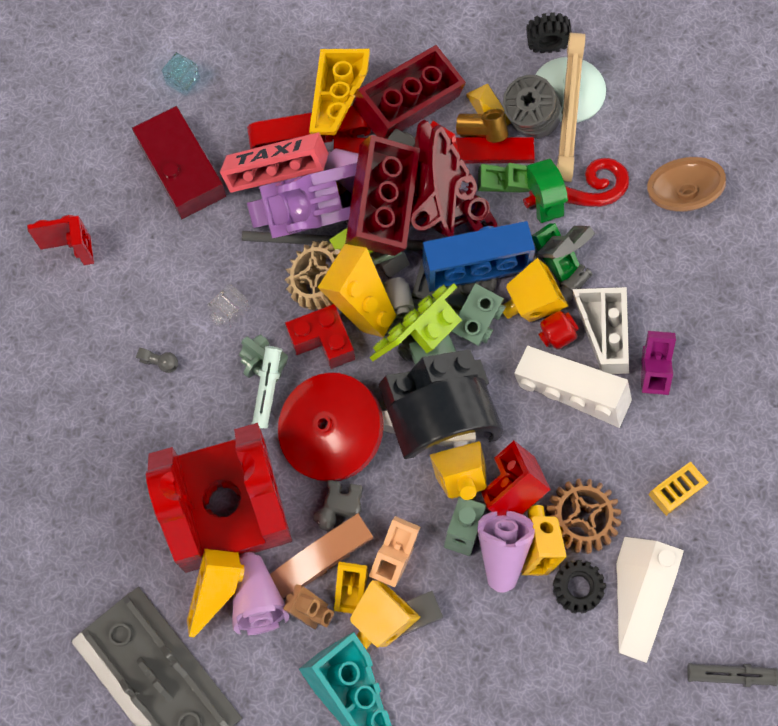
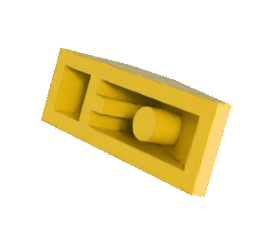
(214, 587)

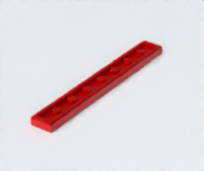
(472, 149)

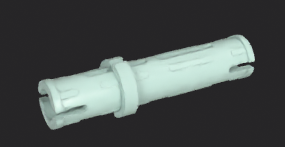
(272, 357)

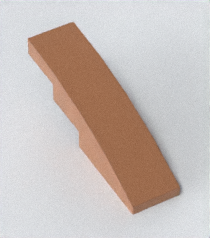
(321, 555)

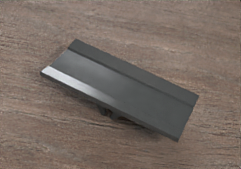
(151, 668)

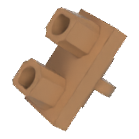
(308, 607)

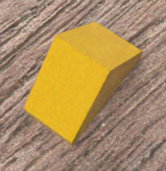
(349, 586)

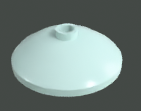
(592, 86)

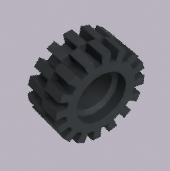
(548, 33)
(595, 582)

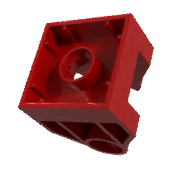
(183, 487)

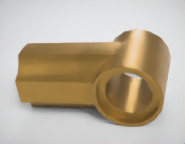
(489, 125)

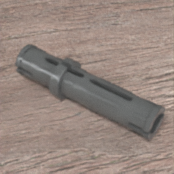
(767, 676)

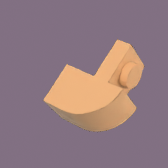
(395, 552)

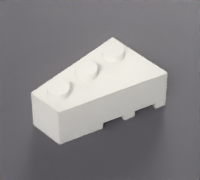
(606, 325)

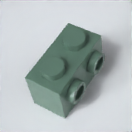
(478, 315)

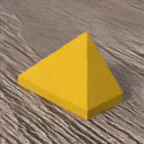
(484, 100)

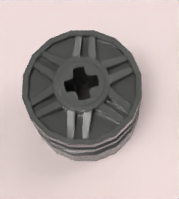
(539, 117)

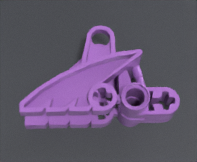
(301, 202)

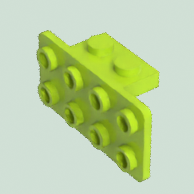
(426, 325)

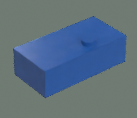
(478, 255)

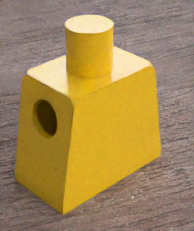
(534, 293)
(461, 470)
(547, 545)
(381, 616)

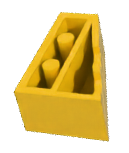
(358, 291)

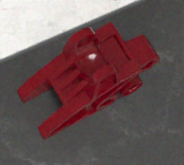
(438, 185)

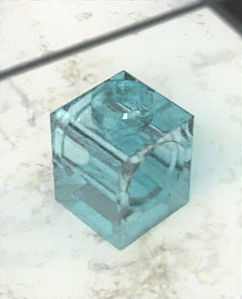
(181, 73)

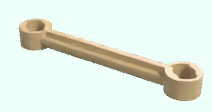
(570, 105)

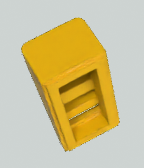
(663, 502)

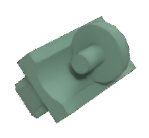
(253, 355)

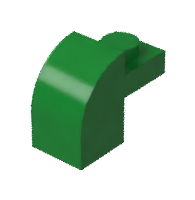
(548, 188)

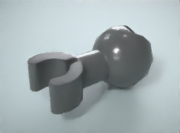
(166, 362)

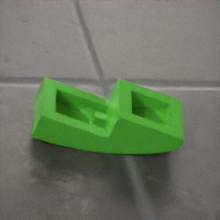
(503, 179)

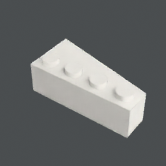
(575, 385)

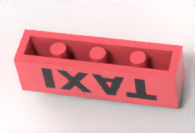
(274, 162)

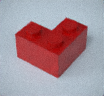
(324, 330)
(519, 483)

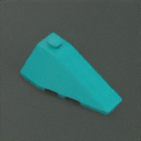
(346, 683)

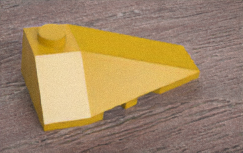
(336, 86)

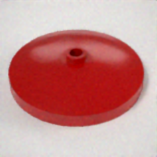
(351, 432)

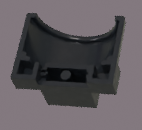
(439, 401)

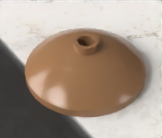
(686, 184)

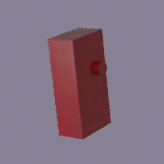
(409, 92)
(179, 162)
(382, 195)

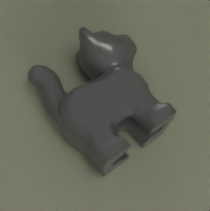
(338, 504)

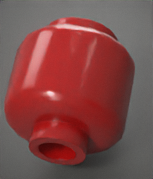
(558, 330)

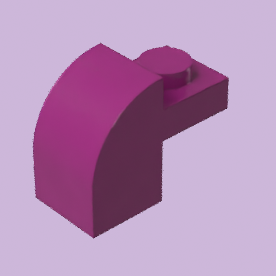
(657, 362)

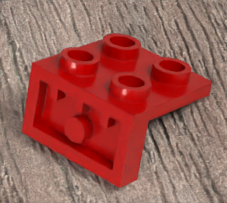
(64, 231)

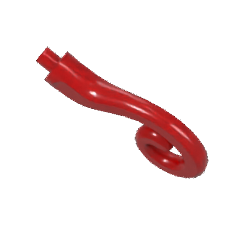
(595, 199)

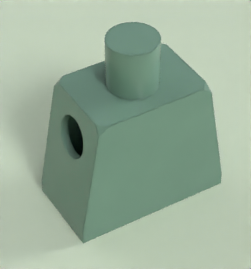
(464, 526)

